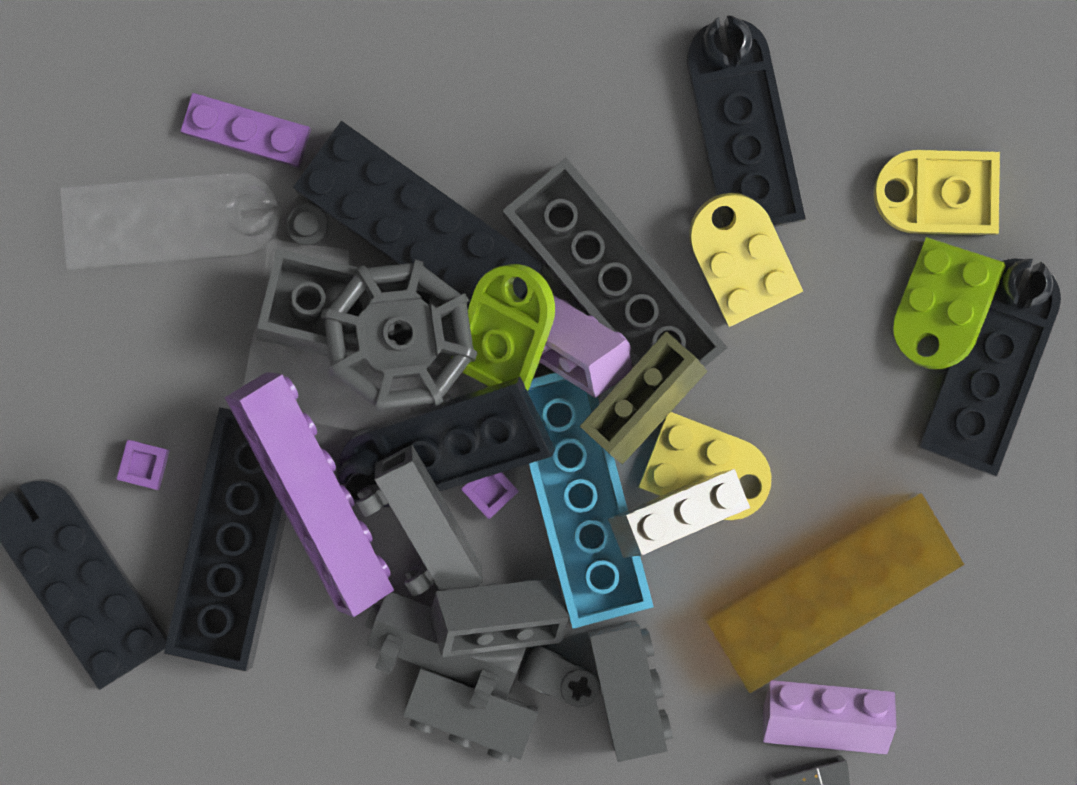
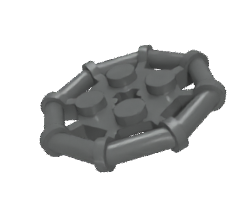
(385, 355)

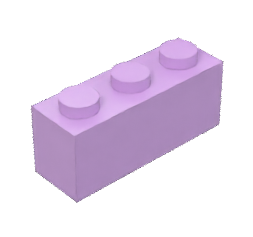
(585, 350)
(829, 717)

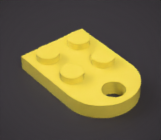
(943, 192)
(742, 261)
(693, 451)

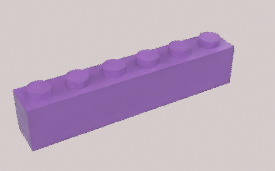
(310, 492)

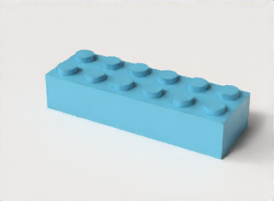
(577, 497)

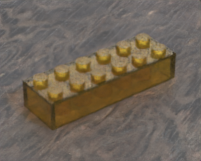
(833, 591)

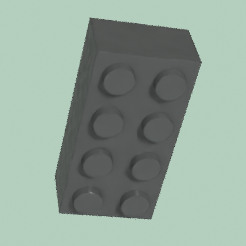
(300, 291)

